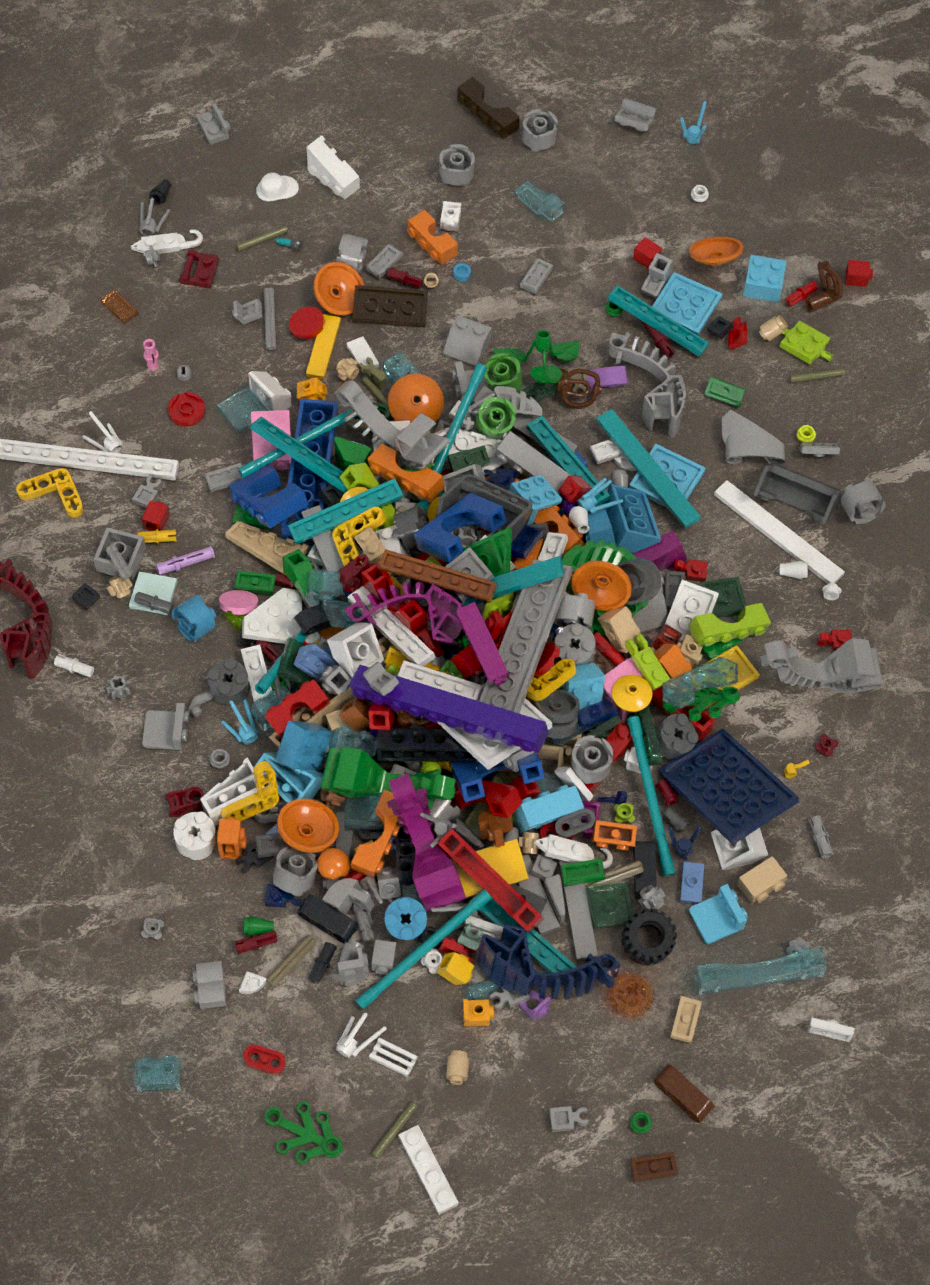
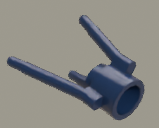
(683, 846)

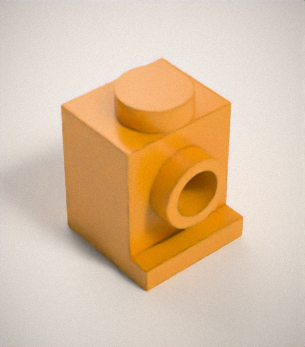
(472, 1018)

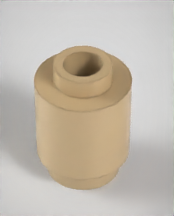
(773, 327)
(457, 1067)

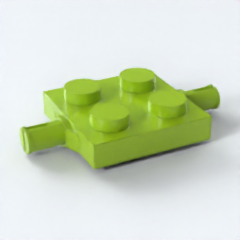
(806, 343)

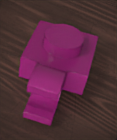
(595, 808)

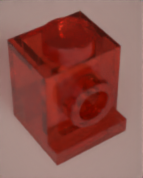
(660, 638)

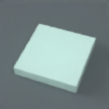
(153, 585)

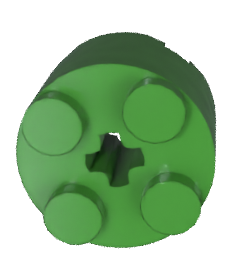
(503, 371)
(493, 408)

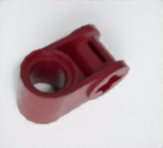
(351, 573)
(184, 801)

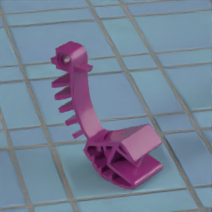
(441, 608)
(433, 870)

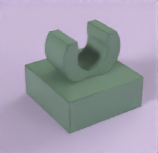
(470, 939)

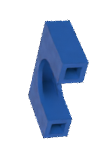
(270, 509)
(471, 510)
(469, 774)

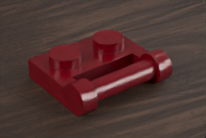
(204, 272)

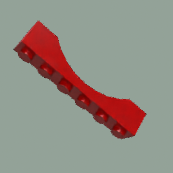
(490, 881)

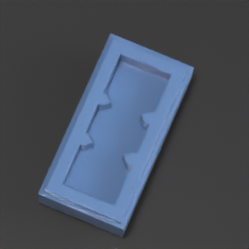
(692, 883)

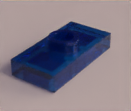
(596, 713)

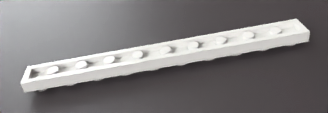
(88, 459)

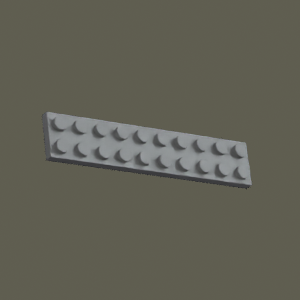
(525, 642)

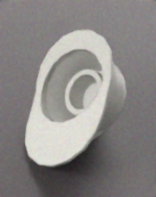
(276, 187)

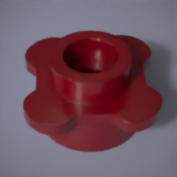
(820, 746)

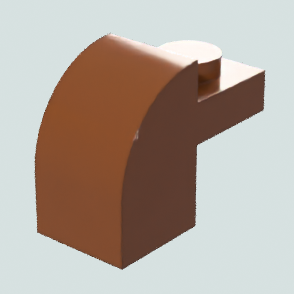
(356, 714)
(494, 827)

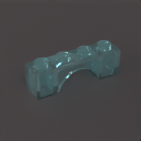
(716, 673)

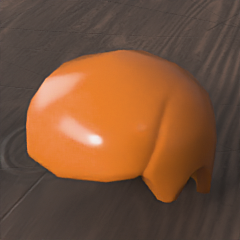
(333, 863)

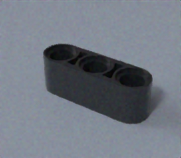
(313, 619)
(646, 853)
(405, 857)
(327, 919)

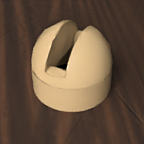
(431, 284)

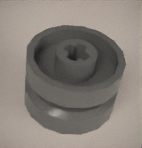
(644, 579)
(562, 710)

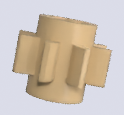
(347, 369)
(119, 586)
(527, 843)

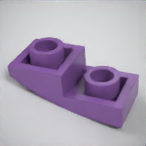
(610, 376)

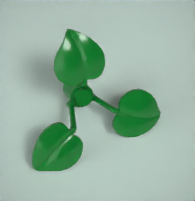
(562, 351)

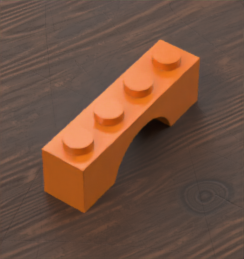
(424, 483)
(369, 856)

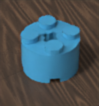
(194, 618)
(407, 930)

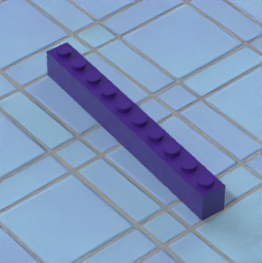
(456, 711)

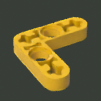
(59, 485)
(349, 532)
(541, 687)
(267, 796)

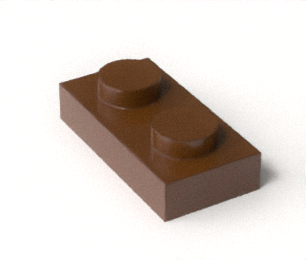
(653, 1167)

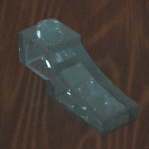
(540, 201)

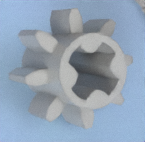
(118, 687)
(651, 897)

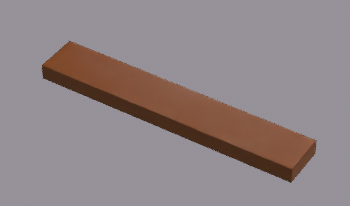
(437, 575)

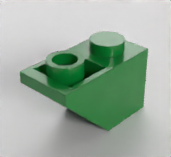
(296, 568)

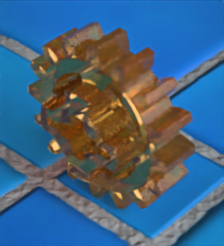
(638, 1000)

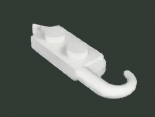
(167, 242)
(570, 850)

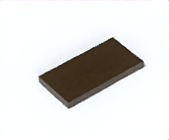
(390, 306)

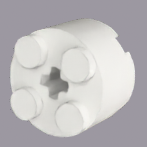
(195, 824)

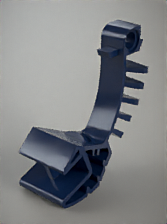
(511, 967)

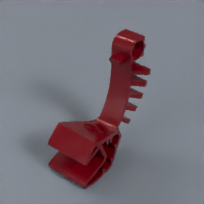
(32, 637)

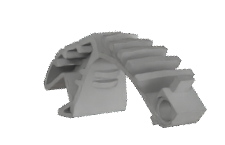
(666, 399)
(413, 444)
(847, 670)

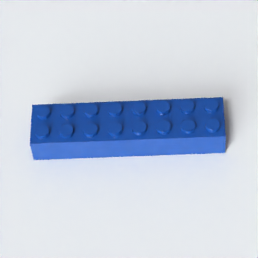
(310, 415)

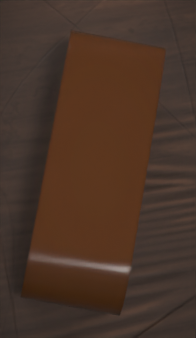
(683, 1093)

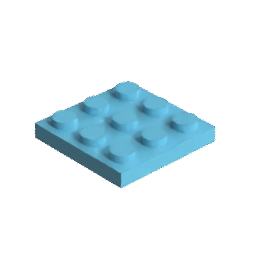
(687, 302)
(680, 470)

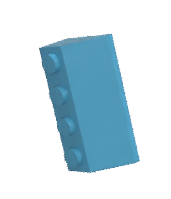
(632, 520)

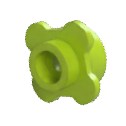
(628, 809)

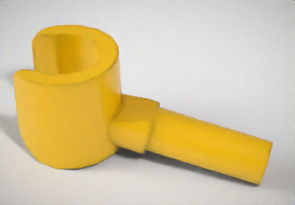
(790, 770)

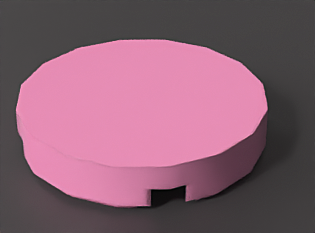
(238, 602)

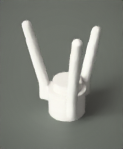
(111, 442)
(347, 1045)

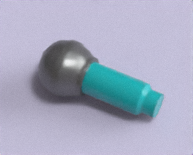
(295, 243)

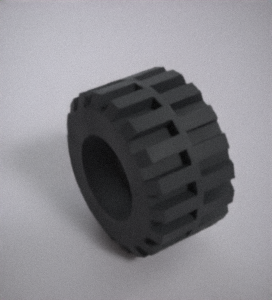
(660, 924)

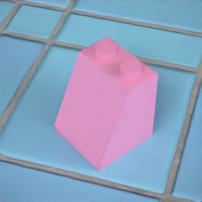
(261, 446)
(625, 668)

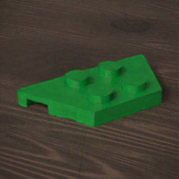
(495, 551)

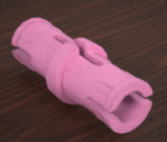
(151, 354)

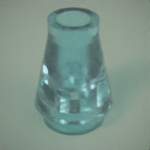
(481, 990)

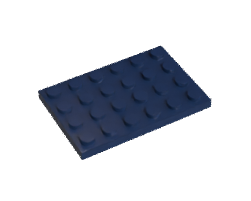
(728, 786)

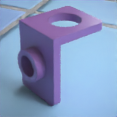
(541, 1010)

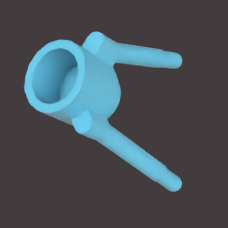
(694, 133)
(588, 500)
(247, 733)

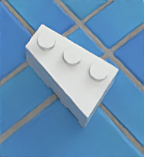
(330, 170)
(234, 788)

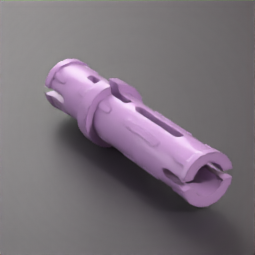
(185, 560)

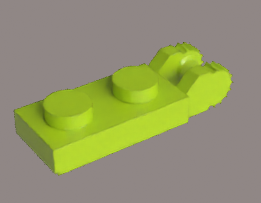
(647, 662)

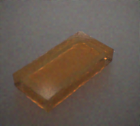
(119, 306)

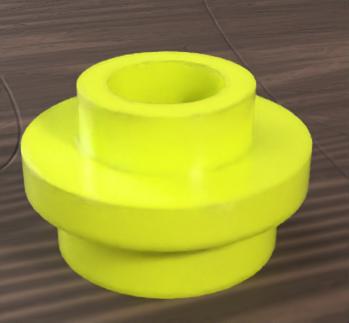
(808, 430)

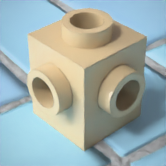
(690, 649)

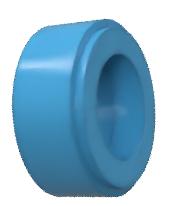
(461, 272)

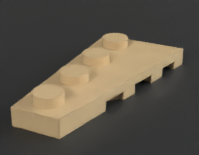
(263, 545)

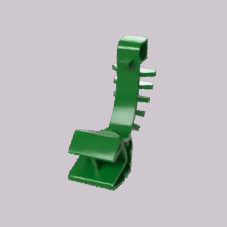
(356, 774)

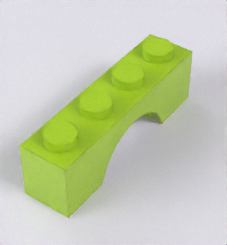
(361, 476)
(709, 629)

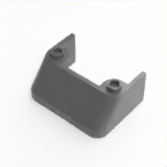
(798, 490)
(515, 507)

